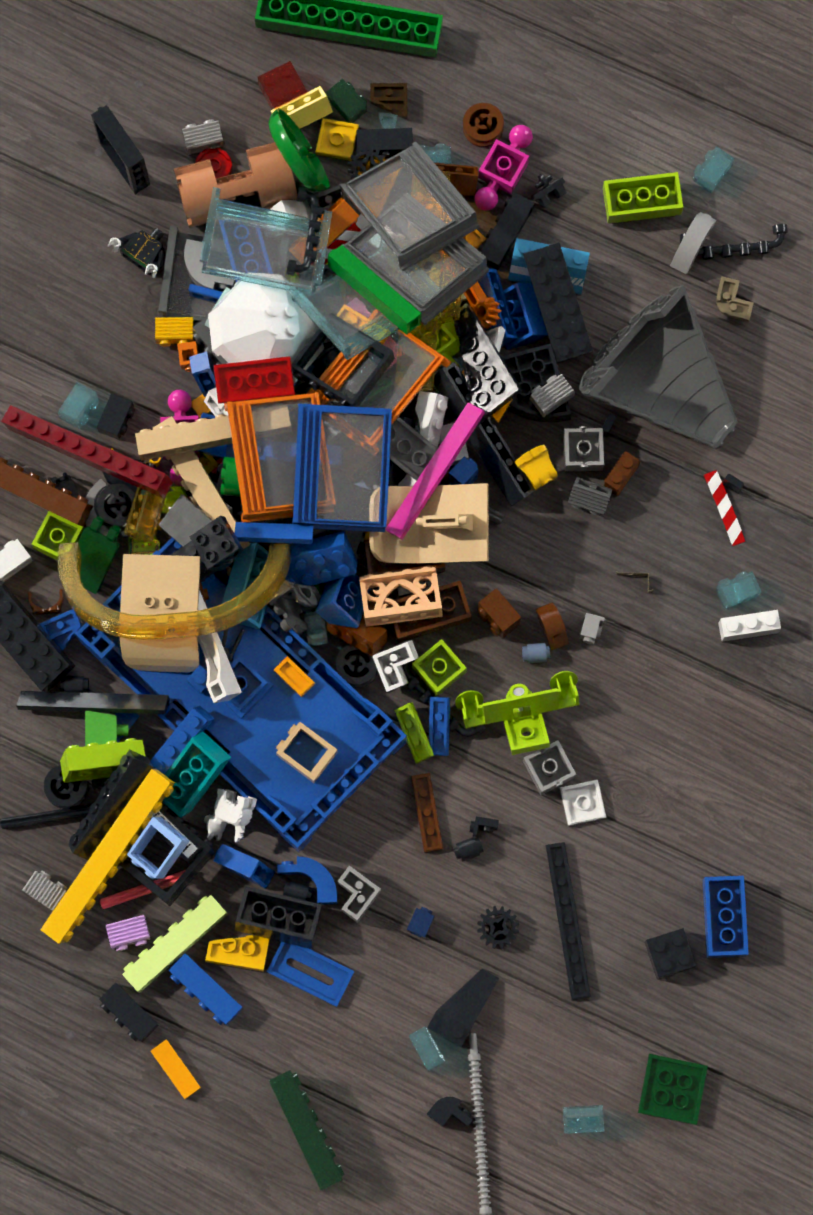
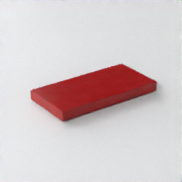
(254, 380)

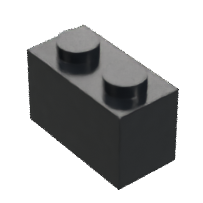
(115, 416)

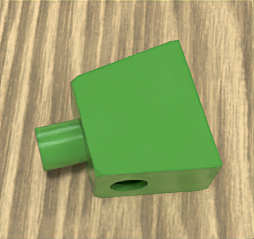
(102, 728)

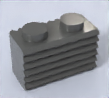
(589, 496)

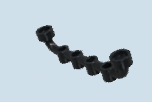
(312, 240)
(744, 248)
(425, 698)

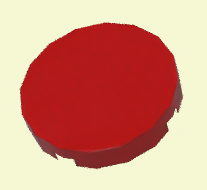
(219, 159)

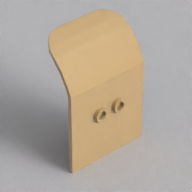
(446, 530)
(160, 587)

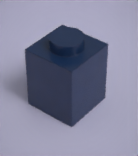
(420, 922)

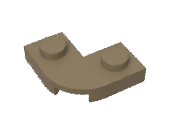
(729, 304)

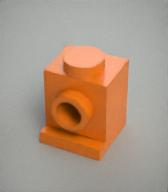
(186, 350)

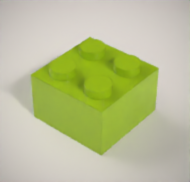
(53, 532)
(439, 667)

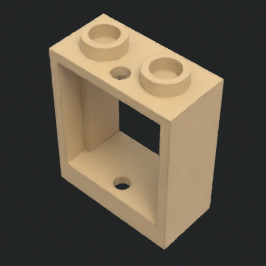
(323, 762)

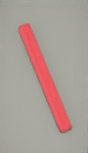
(138, 891)

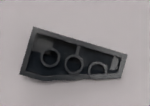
(461, 1011)

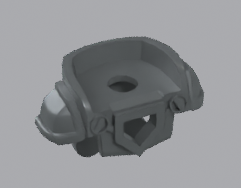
(291, 605)

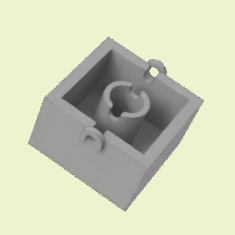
(583, 449)
(549, 767)

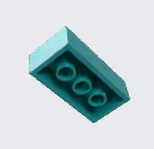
(194, 773)

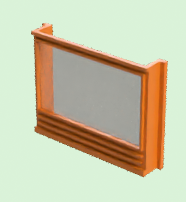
(397, 386)
(266, 453)

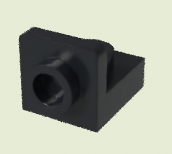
(486, 824)

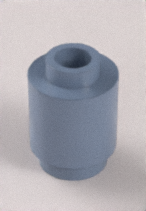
(535, 653)

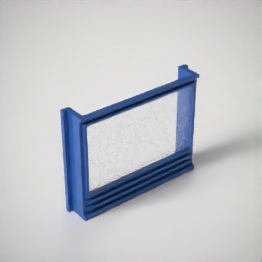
(342, 467)

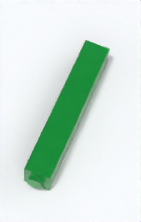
(374, 289)

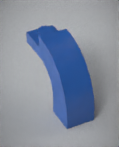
(317, 873)

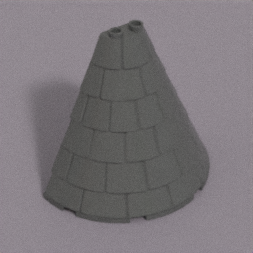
(664, 372)

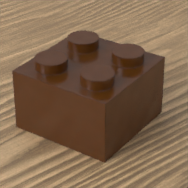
(498, 614)

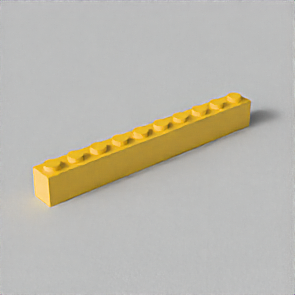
(107, 856)

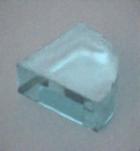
(387, 120)

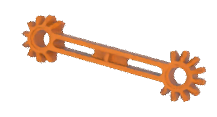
(480, 303)

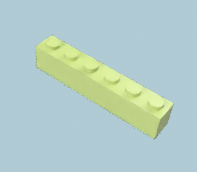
(174, 944)

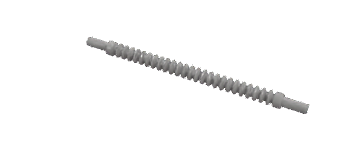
(474, 1057)

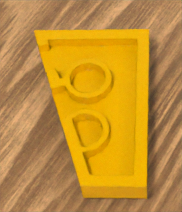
(242, 952)

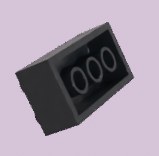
(278, 917)

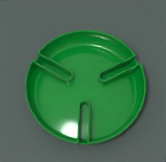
(295, 151)

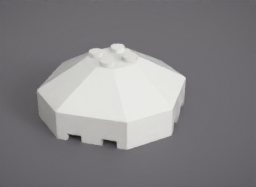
(260, 325)

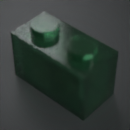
(346, 101)

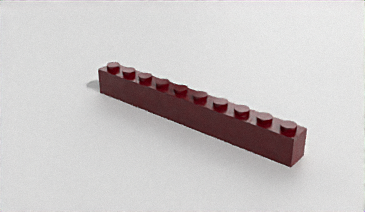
(87, 451)

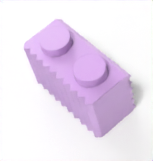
(128, 932)

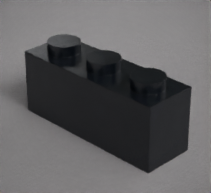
(388, 141)
(127, 1013)

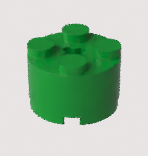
(230, 479)

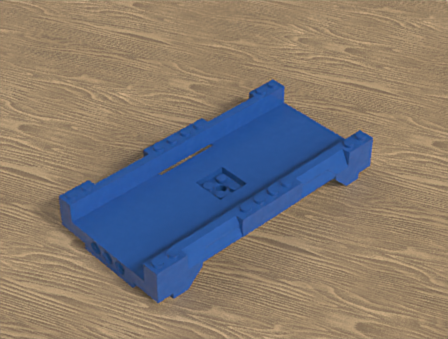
(263, 715)

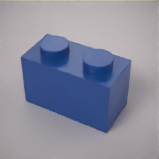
(203, 372)
(463, 472)

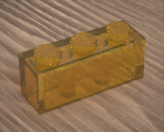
(144, 516)

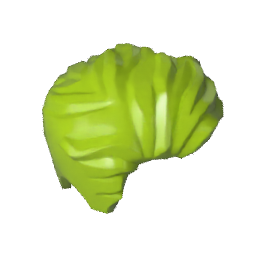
(172, 497)

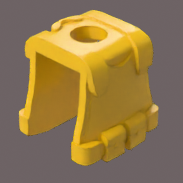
(537, 466)

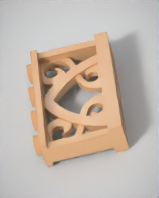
(409, 580)

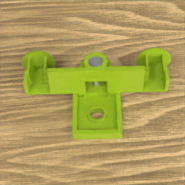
(521, 710)

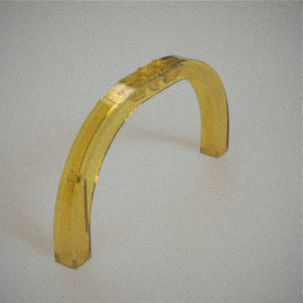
(172, 624)

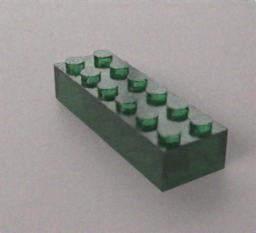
(306, 1131)

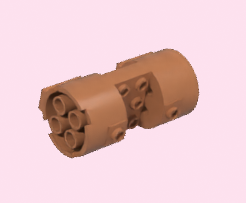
(267, 176)

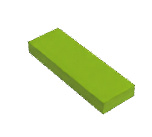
(415, 733)

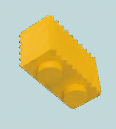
(173, 330)

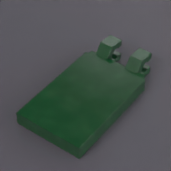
(97, 554)

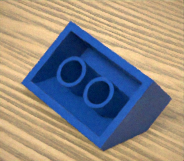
(524, 314)
(342, 602)

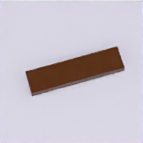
(427, 812)

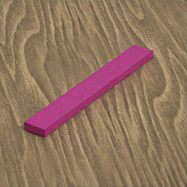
(435, 471)

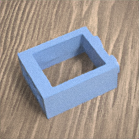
(157, 824)

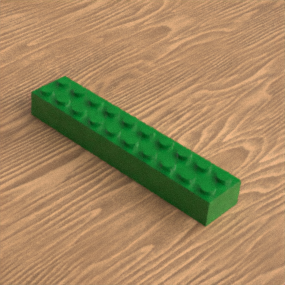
(354, 23)

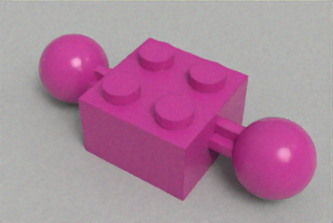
(503, 167)
(180, 402)

